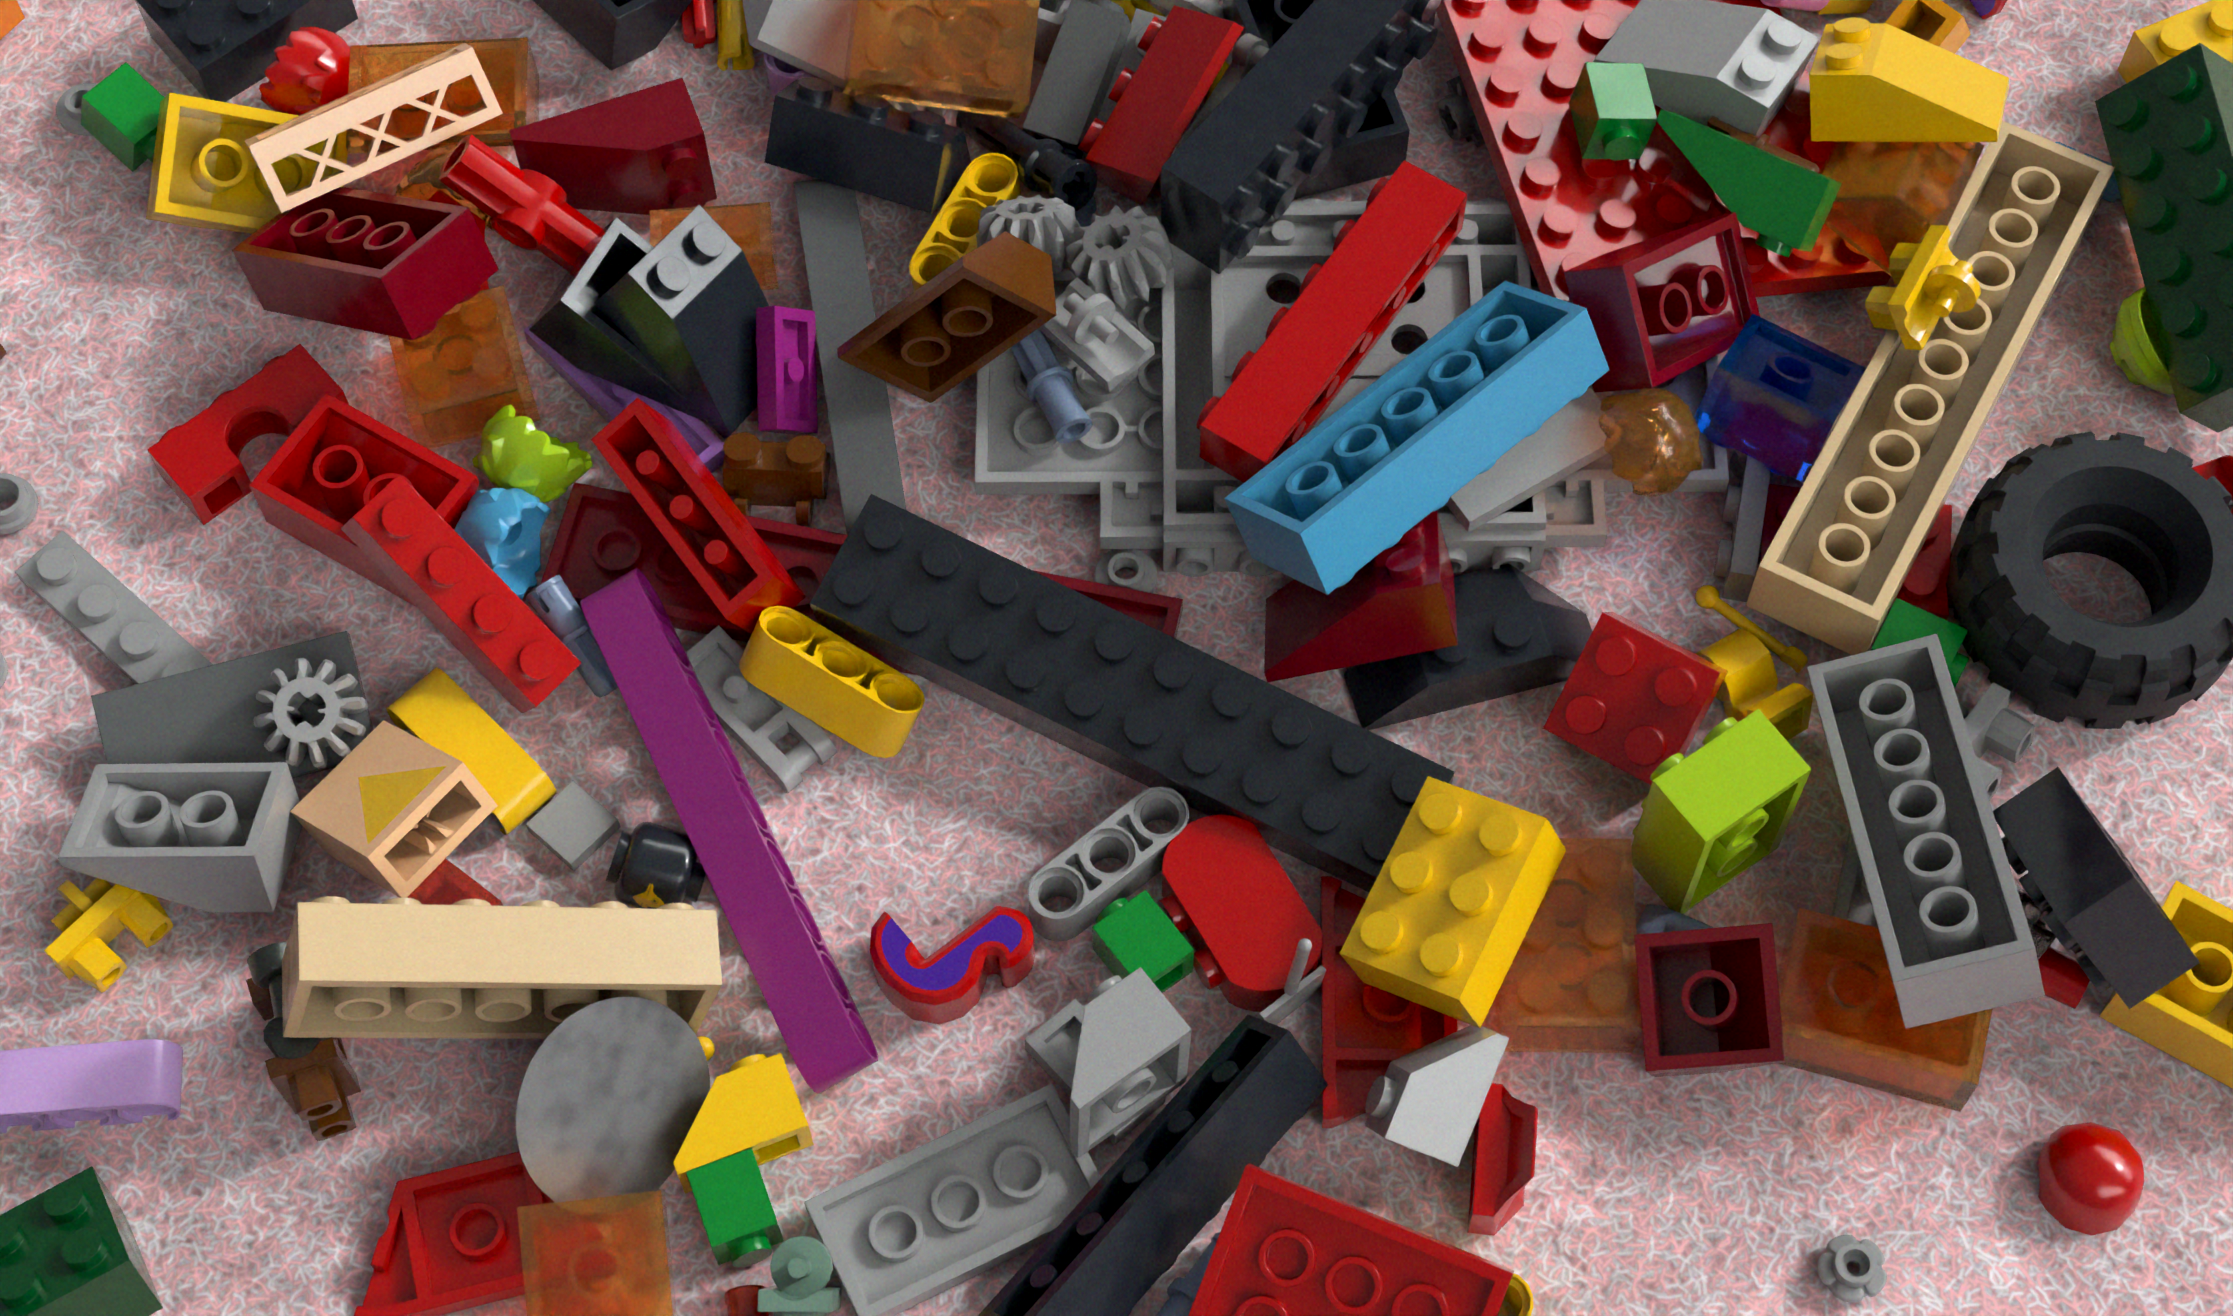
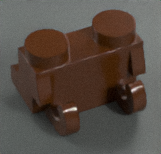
(776, 473)

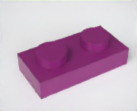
(786, 370)

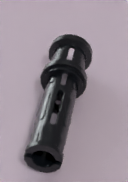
(1040, 162)

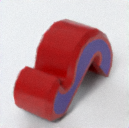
(955, 975)

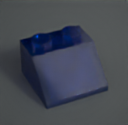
(1777, 397)

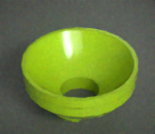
(2138, 346)

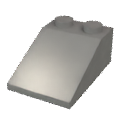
(1714, 59)
(188, 832)

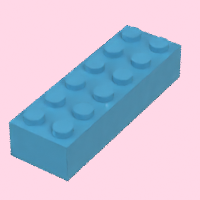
(1417, 435)

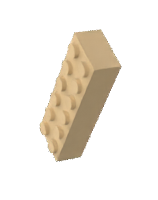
(487, 967)

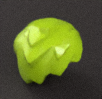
(528, 459)

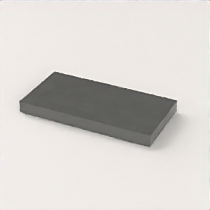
(211, 710)

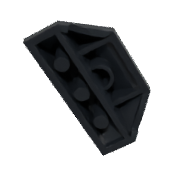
(1509, 642)

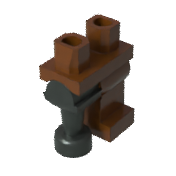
(306, 1071)

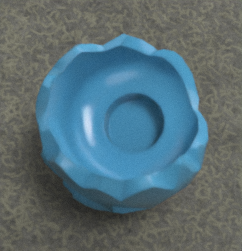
(505, 533)

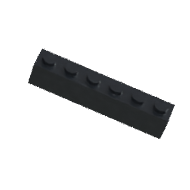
(1168, 1179)

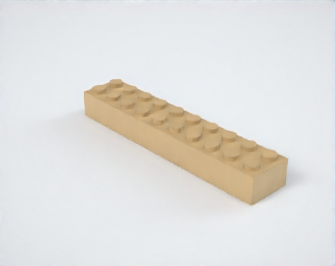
(1924, 409)

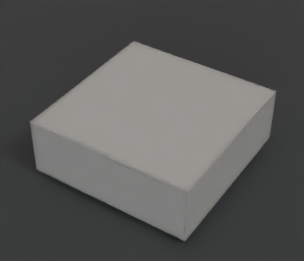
(573, 825)

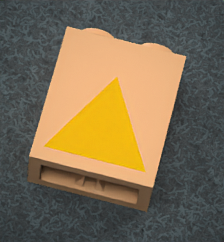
(394, 809)

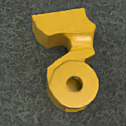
(1754, 682)

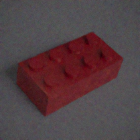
(368, 261)

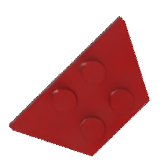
(1359, 1022)
(452, 1240)

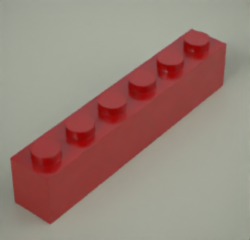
(1332, 323)

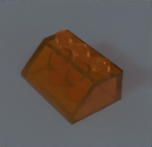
(507, 66)
(1895, 191)

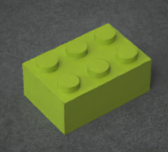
(1717, 810)

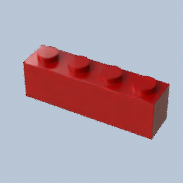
(695, 515)
(461, 595)

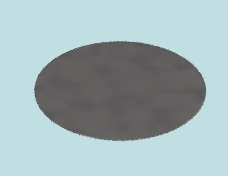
(610, 1099)

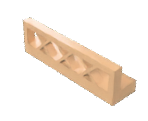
(364, 105)

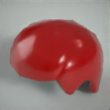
(2090, 1177)

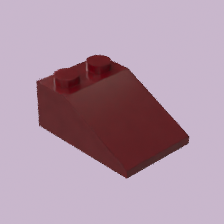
(624, 152)
(1666, 301)
(1386, 611)

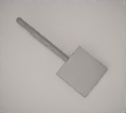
(1295, 990)

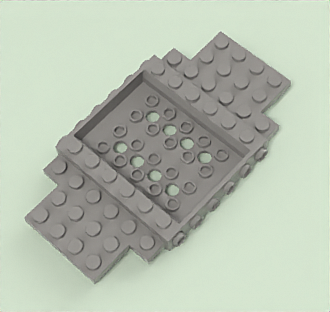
(1201, 325)

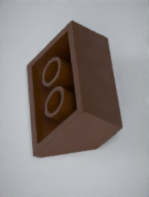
(958, 319)

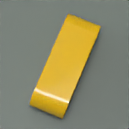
(981, 185)
(831, 681)
(454, 723)

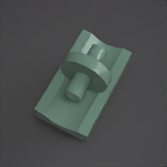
(800, 1272)

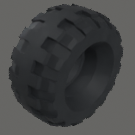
(2116, 504)

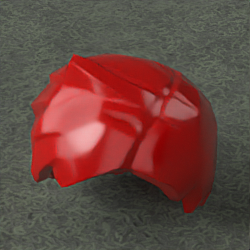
(307, 72)

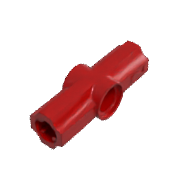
(522, 203)

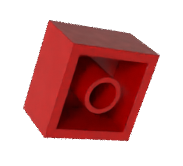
(1634, 697)

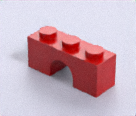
(204, 453)

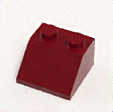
(1709, 1000)

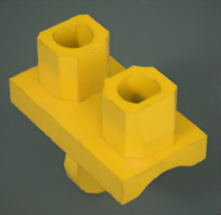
(1928, 288)
(94, 921)

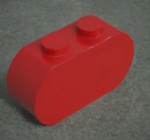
(1236, 910)

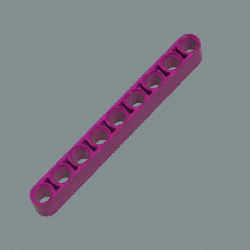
(729, 833)

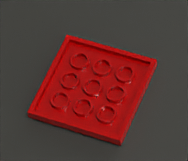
(1318, 1256)

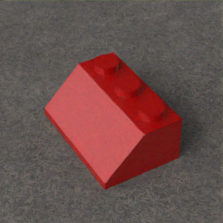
(1158, 99)
(338, 466)

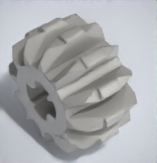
(1036, 220)
(1121, 255)
(303, 735)

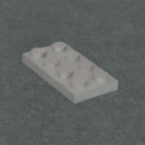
(953, 1205)

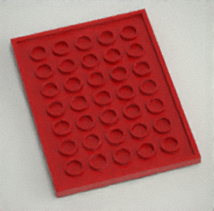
(1519, 77)

